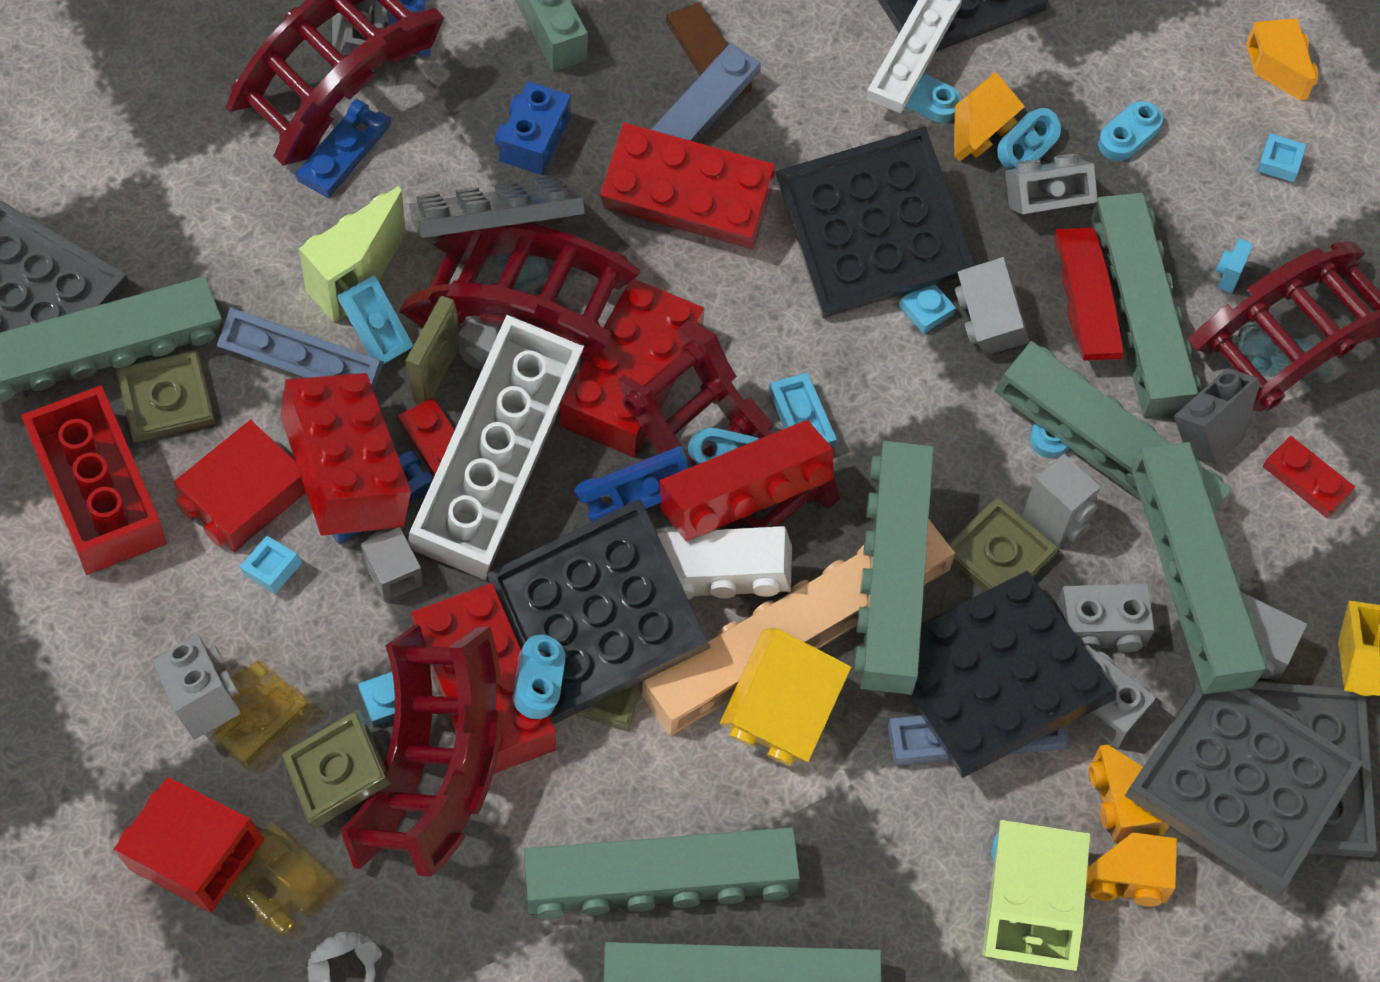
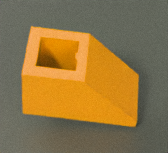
(1282, 56)
(981, 114)
(1113, 776)
(1136, 869)

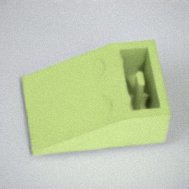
(352, 251)
(1037, 895)

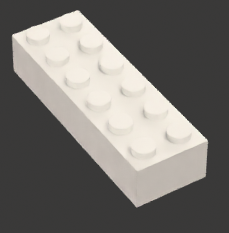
(495, 447)

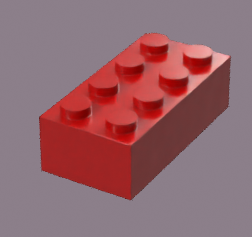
(688, 185)
(640, 347)
(344, 454)
(94, 480)
(453, 619)

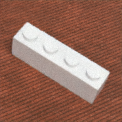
(732, 561)

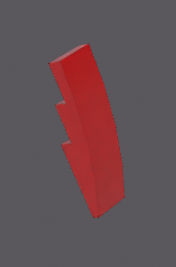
(1089, 294)

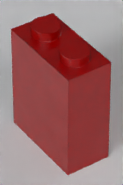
(239, 486)
(189, 844)

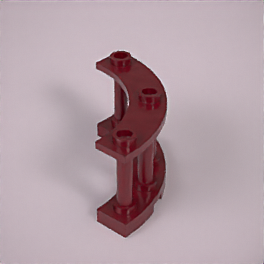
(348, 75)
(1289, 283)
(500, 299)
(705, 354)
(469, 762)

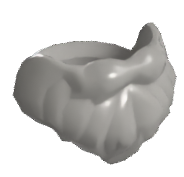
(340, 944)

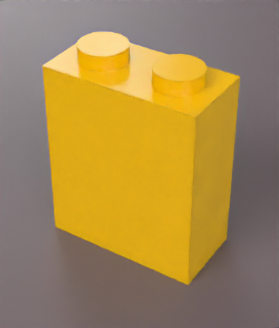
(784, 696)

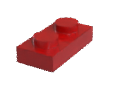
(428, 432)
(1308, 476)

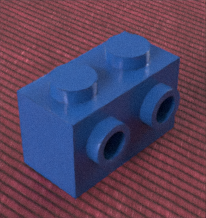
(533, 127)

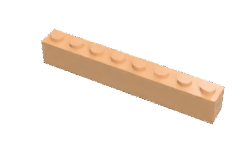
(810, 612)

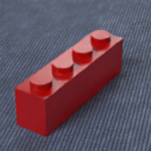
(746, 480)

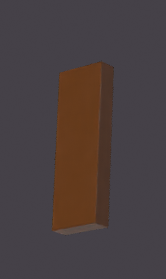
(698, 37)

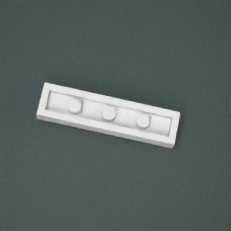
(911, 53)

